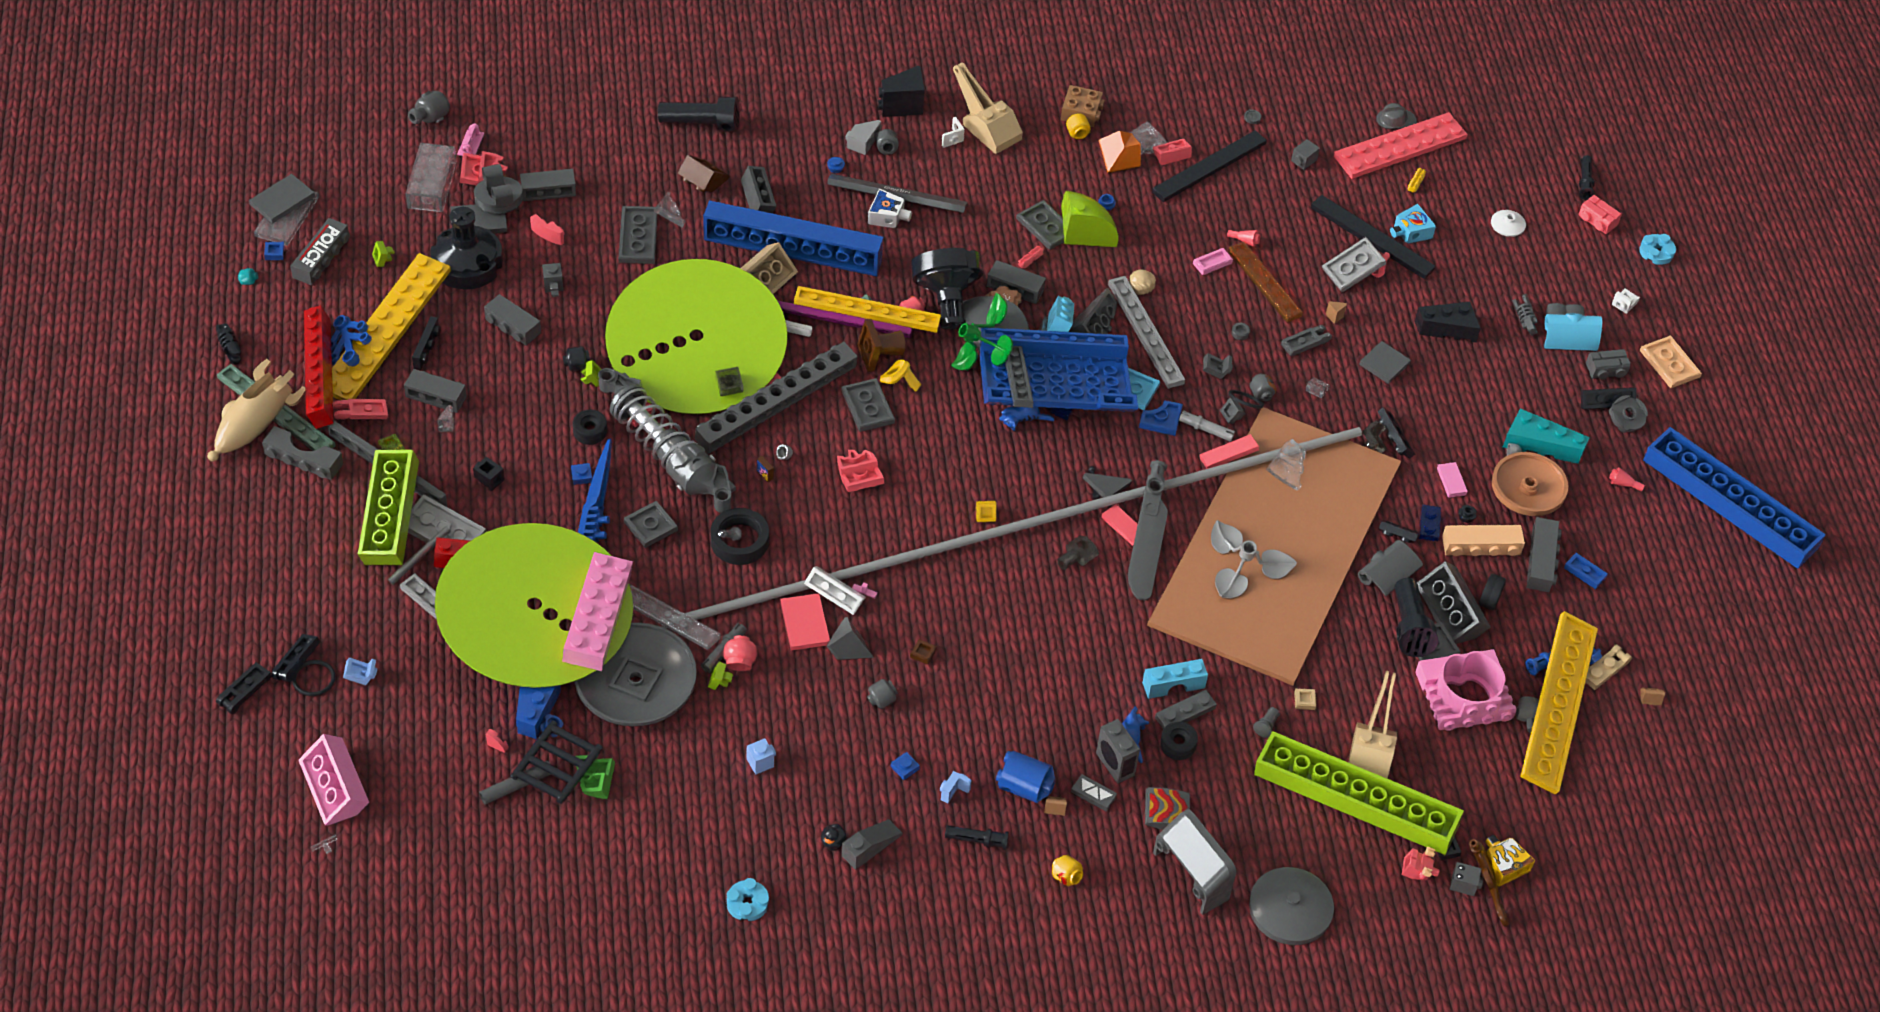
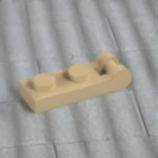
(1607, 667)

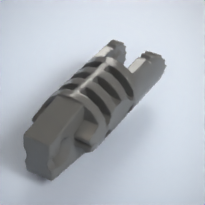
(1526, 315)

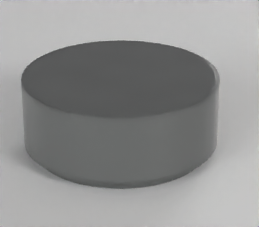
(1240, 331)

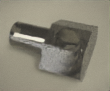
(1078, 550)

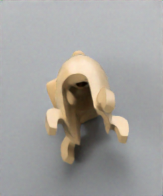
(254, 410)

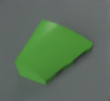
(598, 777)

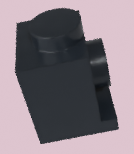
(489, 473)

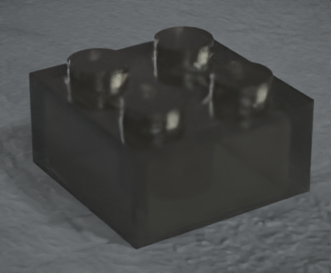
(729, 381)

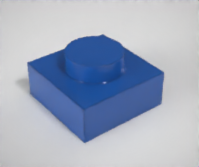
(274, 251)
(581, 473)
(905, 766)

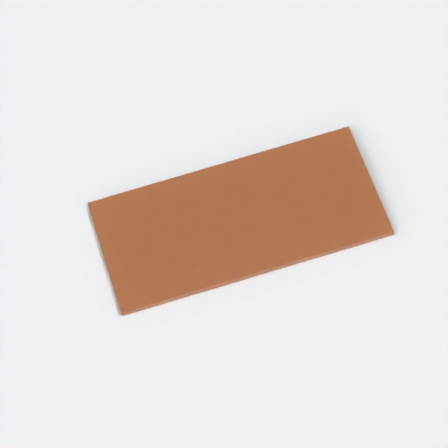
(1316, 526)

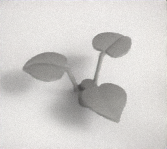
(1230, 583)

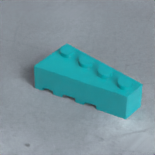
(1546, 437)

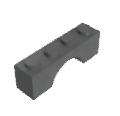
(322, 462)

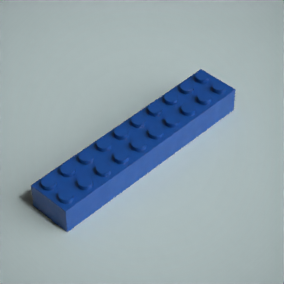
(798, 238)
(1734, 497)

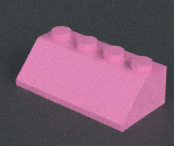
(333, 779)

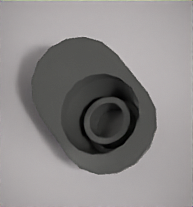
(1395, 117)

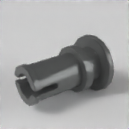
(1265, 725)

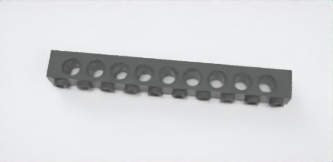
(775, 397)

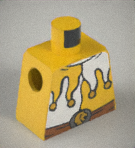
(1507, 859)

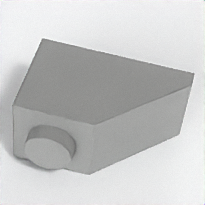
(863, 136)

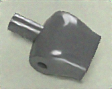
(1527, 710)

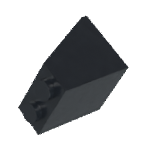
(902, 94)

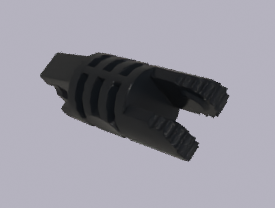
(229, 343)

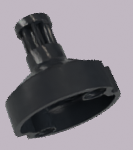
(469, 251)
(948, 274)

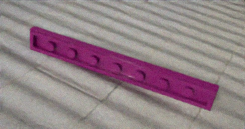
(841, 318)

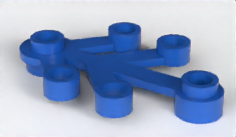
(342, 325)

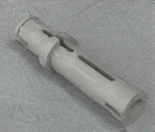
(1208, 426)

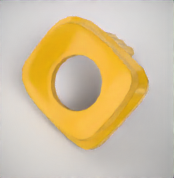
(898, 370)

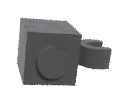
(552, 278)

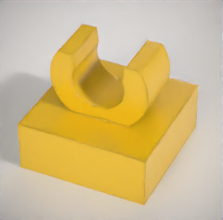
(985, 511)

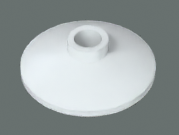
(1508, 223)

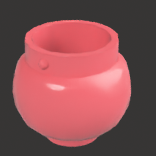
(740, 653)

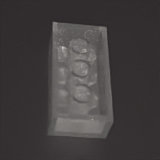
(431, 177)

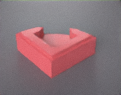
(495, 742)

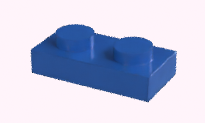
(1585, 570)

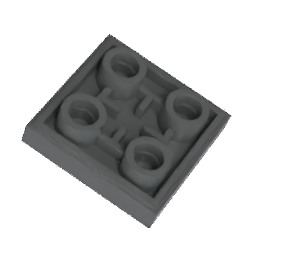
(1385, 362)

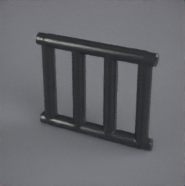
(571, 780)

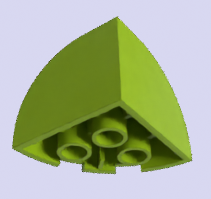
(1087, 222)

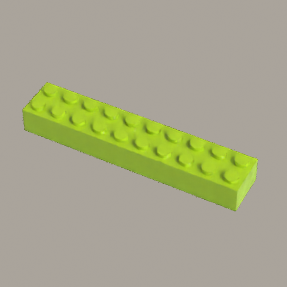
(1358, 792)

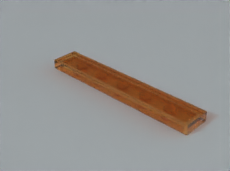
(1265, 282)

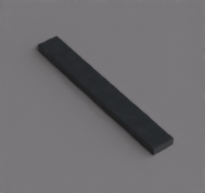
(1209, 166)
(1379, 240)

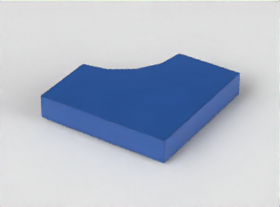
(1163, 419)

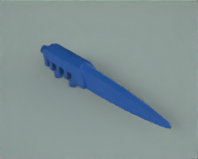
(592, 511)

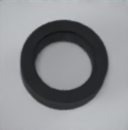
(740, 516)

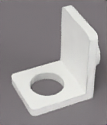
(955, 136)

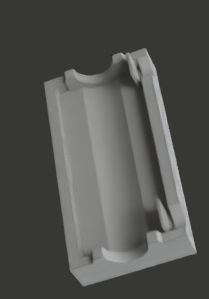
(430, 517)

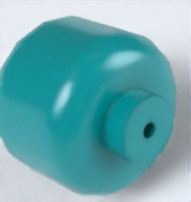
(247, 276)

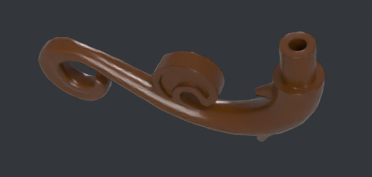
(1483, 860)

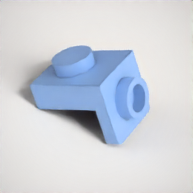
(360, 671)
(955, 782)

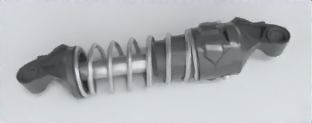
(683, 459)

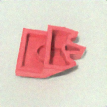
(472, 166)
(859, 470)

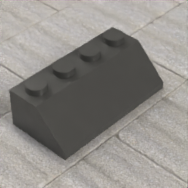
(1453, 603)

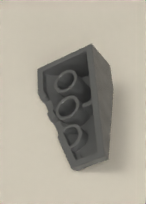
(1097, 315)

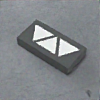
(1094, 792)

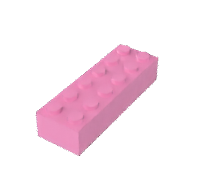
(597, 611)

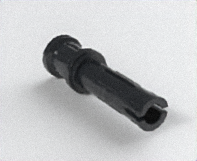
(1586, 182)
(987, 837)

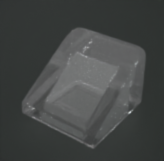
(1317, 387)
(446, 420)

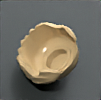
(1142, 281)

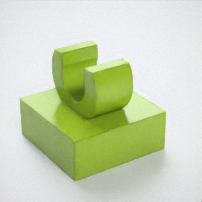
(381, 253)
(591, 373)
(719, 676)

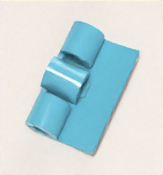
(1573, 331)

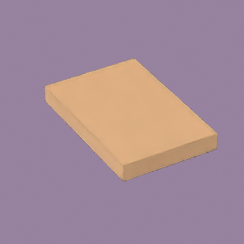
(1670, 361)

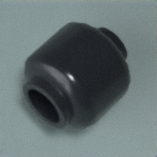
(576, 358)

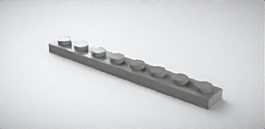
(1146, 332)

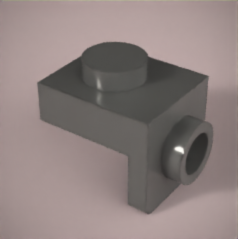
(1217, 366)

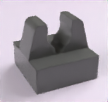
(1232, 411)

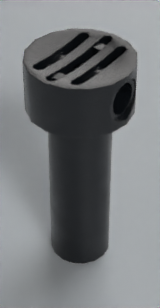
(723, 113)
(1415, 632)

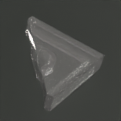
(669, 210)

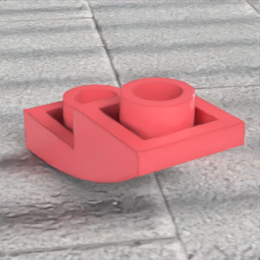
(549, 231)

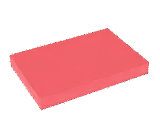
(805, 622)

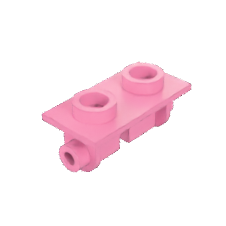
(471, 140)

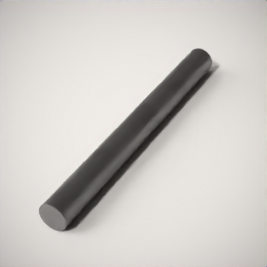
(418, 556)

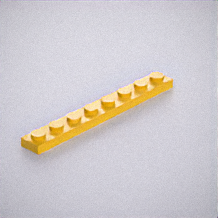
(867, 309)

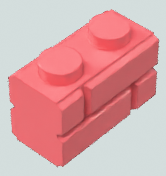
(1600, 214)

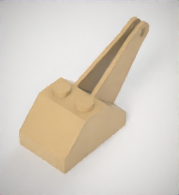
(988, 120)
(1374, 746)

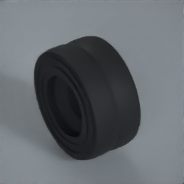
(589, 417)
(1492, 591)
(1175, 750)

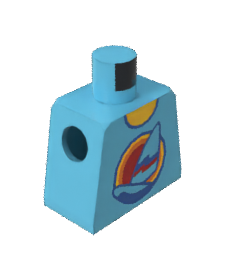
(1413, 225)

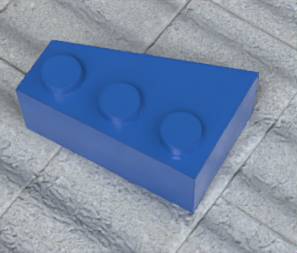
(533, 707)

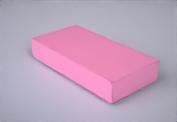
(1212, 261)
(1452, 480)

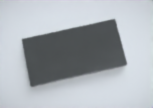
(638, 235)

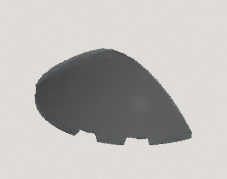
(977, 308)

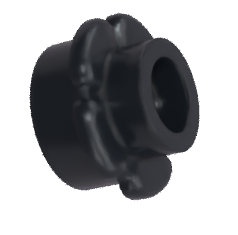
(1467, 513)

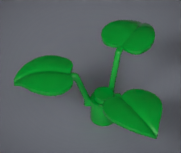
(968, 355)

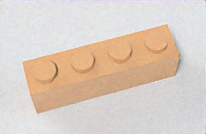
(1483, 540)

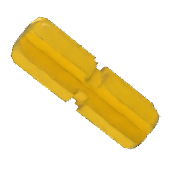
(1416, 180)

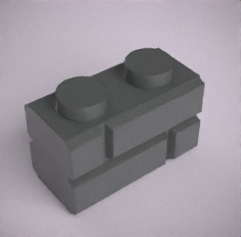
(1608, 364)

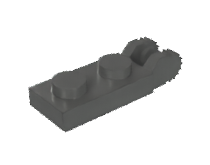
(1305, 340)

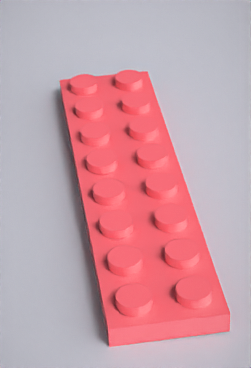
(1400, 145)

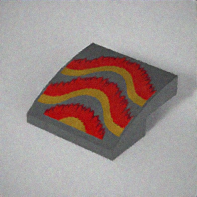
(1164, 805)

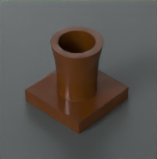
(873, 345)

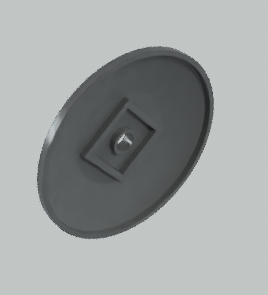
(665, 674)

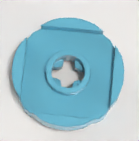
(1654, 241)
(744, 889)

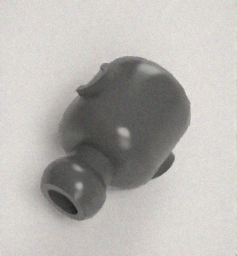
(429, 108)

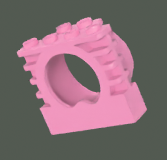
(1457, 669)

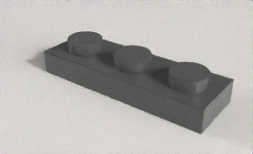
(1187, 709)

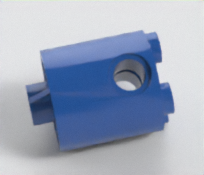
(1026, 777)

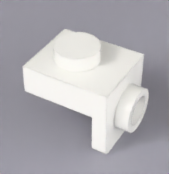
(1625, 300)

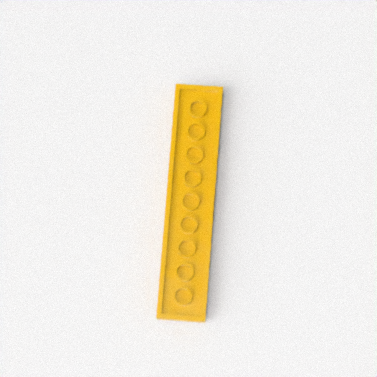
(389, 324)
(1559, 703)

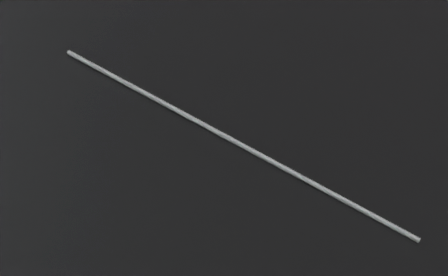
(1015, 526)

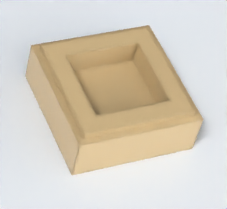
(1305, 699)

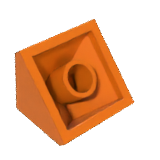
(1120, 151)

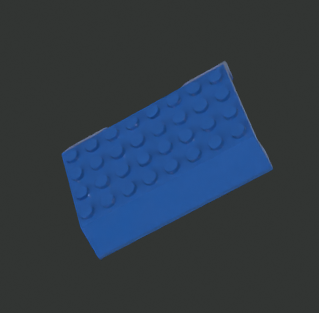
(1063, 370)

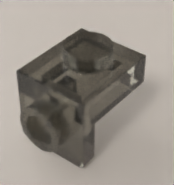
(1372, 435)

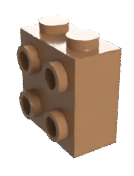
(1084, 102)

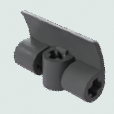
(1390, 566)

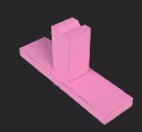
(864, 590)

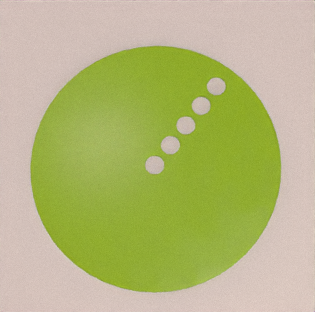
(731, 309)
(486, 597)

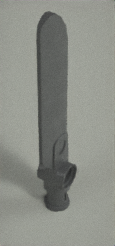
(1148, 535)

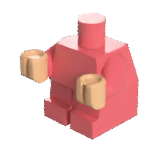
(1419, 865)

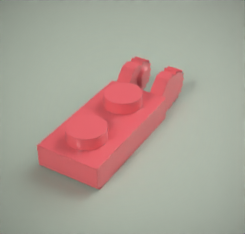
(361, 409)

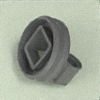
(504, 190)

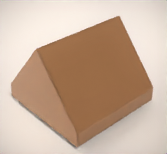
(1335, 311)
(1652, 696)
(1055, 805)

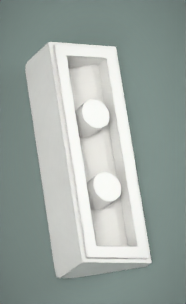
(834, 590)

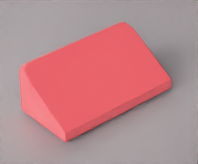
(1173, 151)

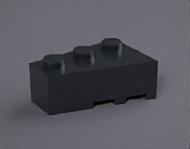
(1448, 320)

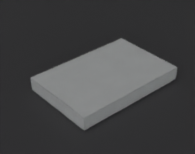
(1354, 264)

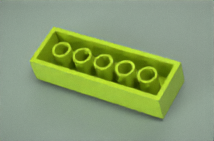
(388, 507)

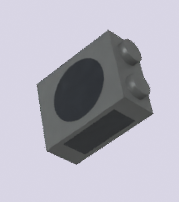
(1117, 751)

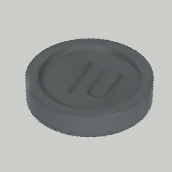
(1252, 116)

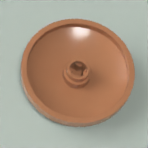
(1529, 484)

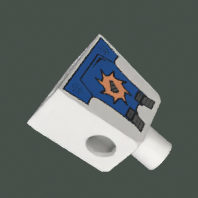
(887, 210)

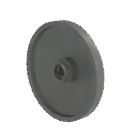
(1291, 906)

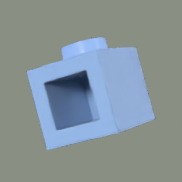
(760, 756)

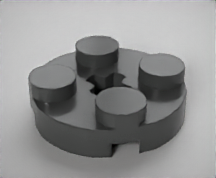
(1632, 405)

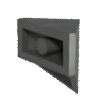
(848, 642)

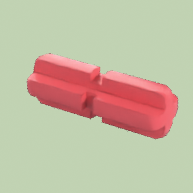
(1028, 259)

